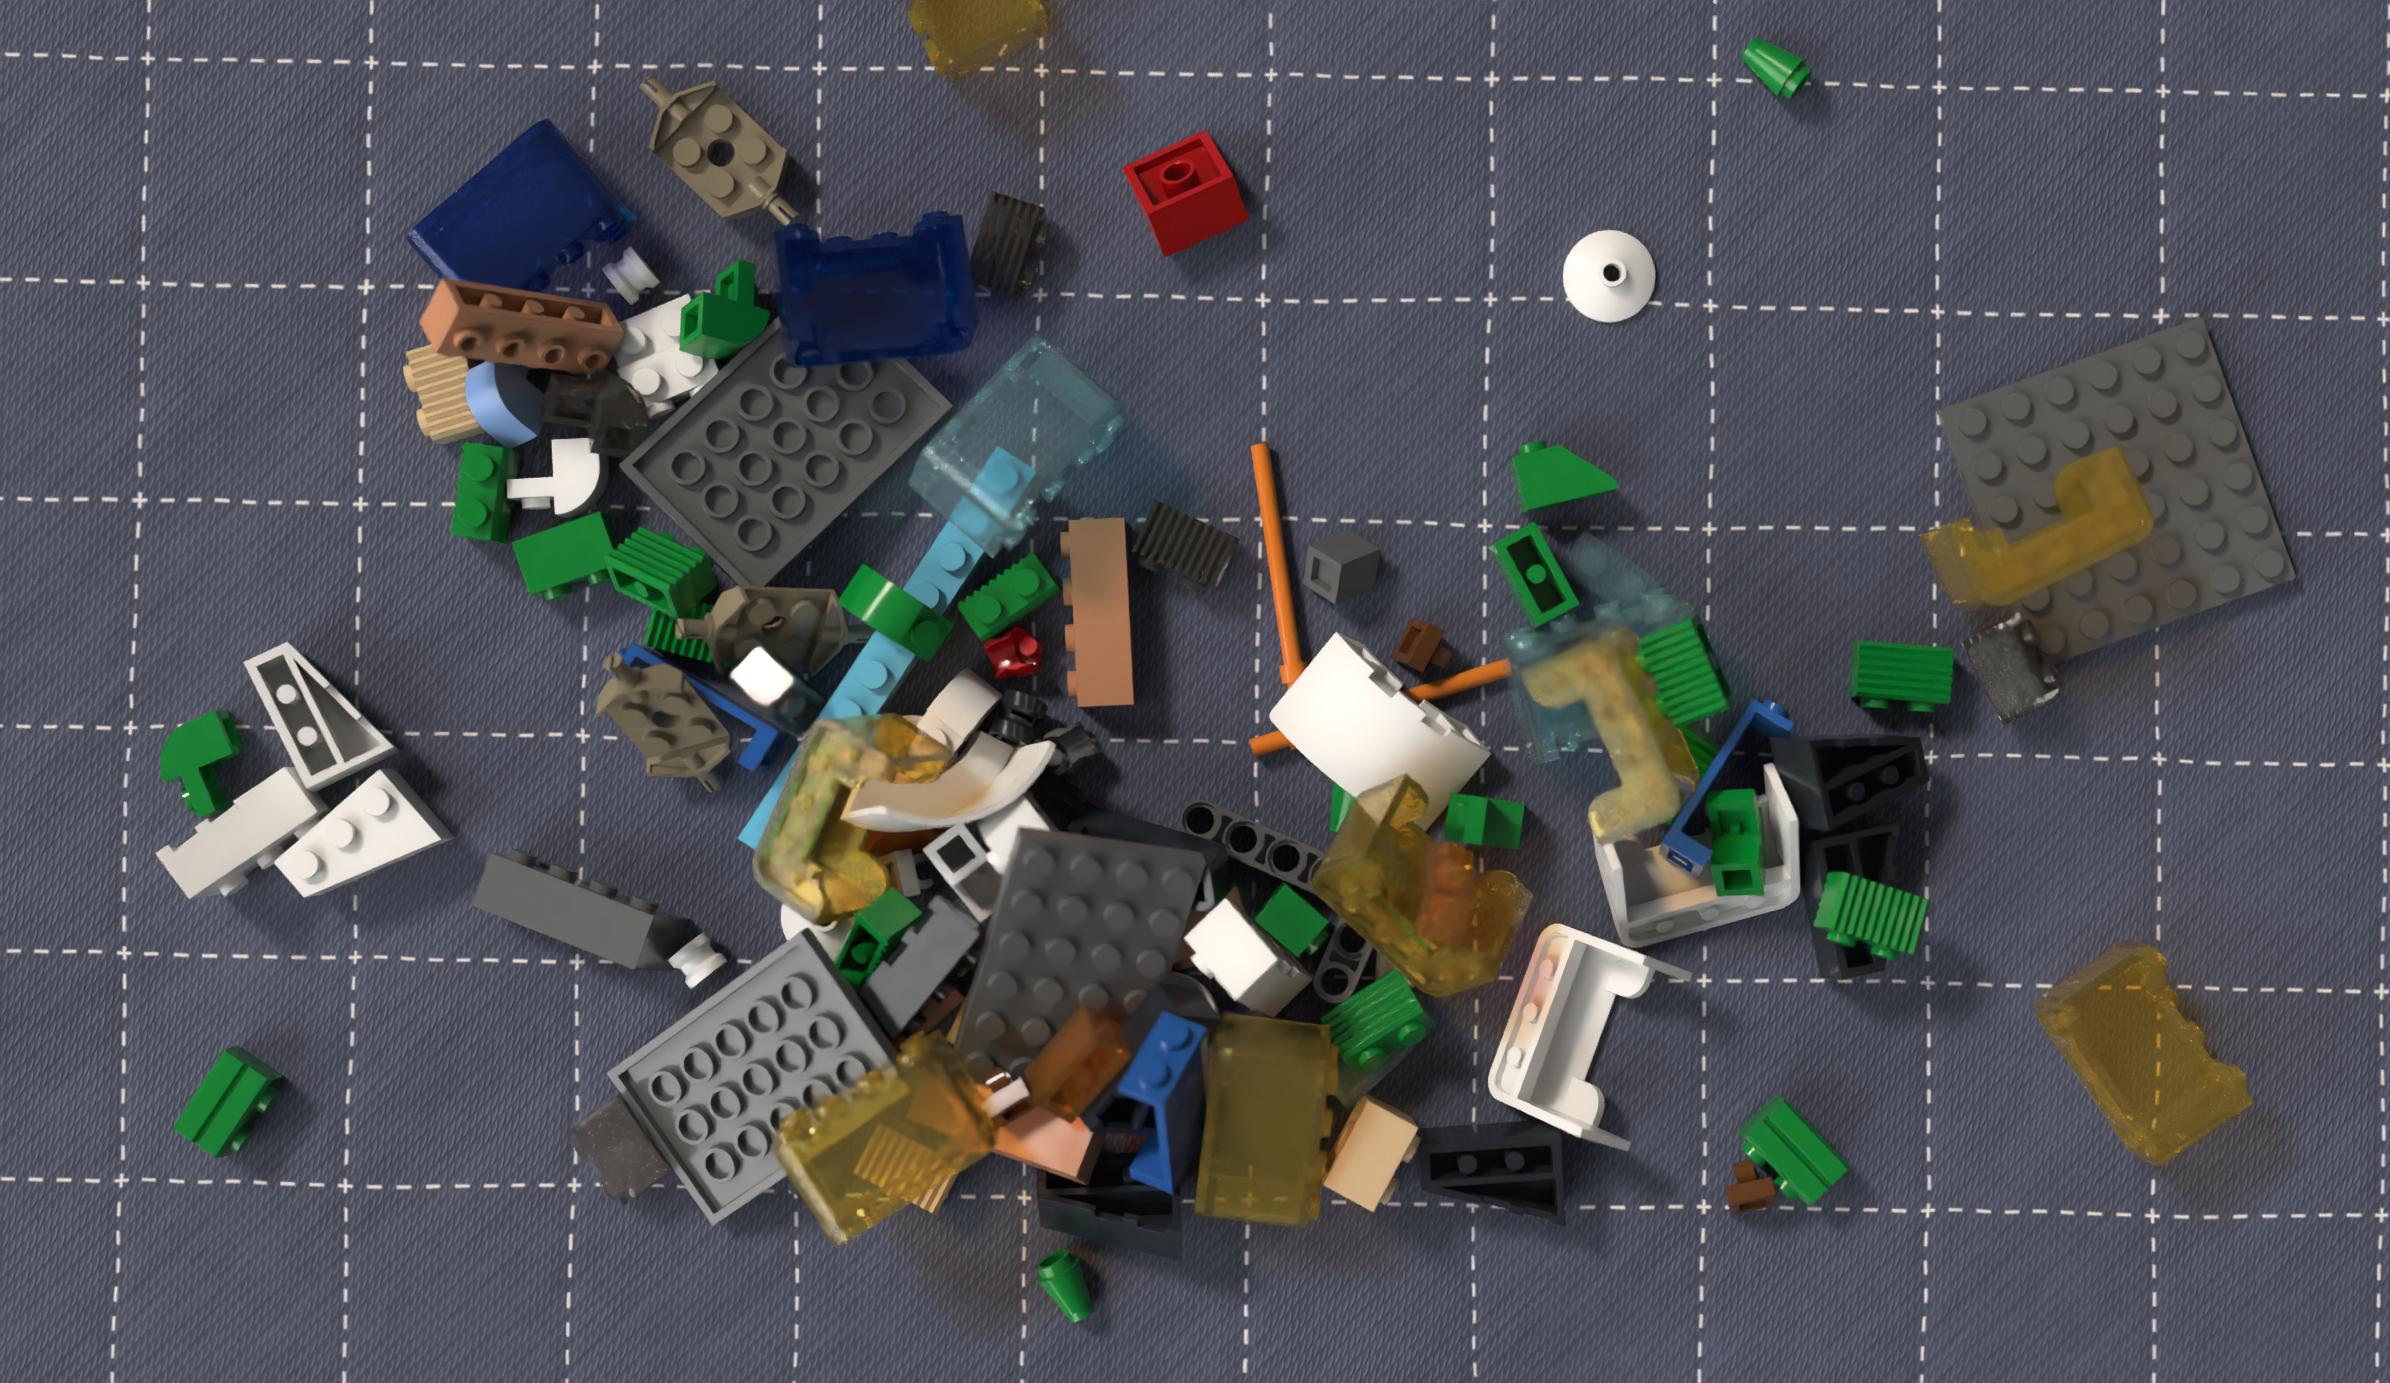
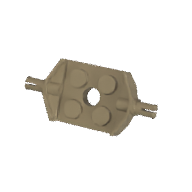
(696, 122)
(808, 632)
(677, 743)

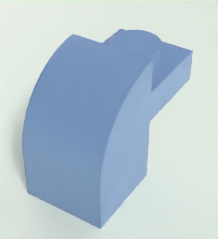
(504, 402)

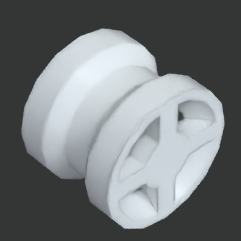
(630, 275)
(697, 960)

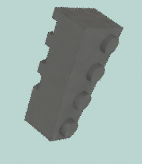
(580, 912)

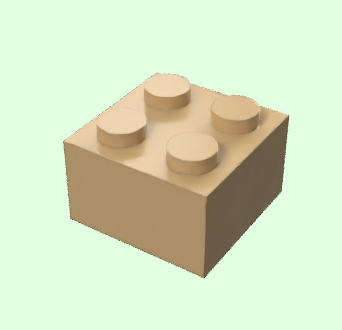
(1369, 1152)

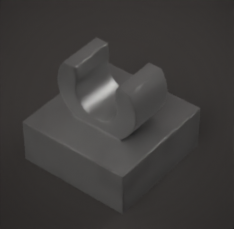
(903, 872)

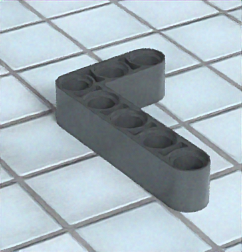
(1301, 875)

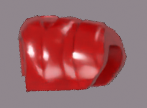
(1014, 654)

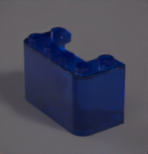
(522, 215)
(874, 294)

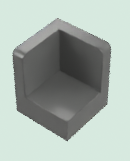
(1341, 566)

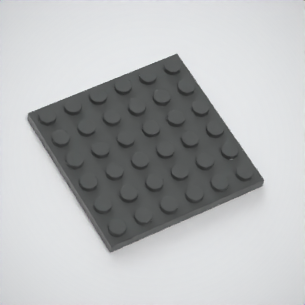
(2189, 453)

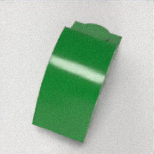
(724, 321)
(895, 613)
(192, 755)
(1484, 821)
(1737, 842)

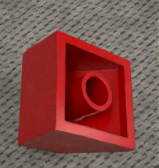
(1186, 193)

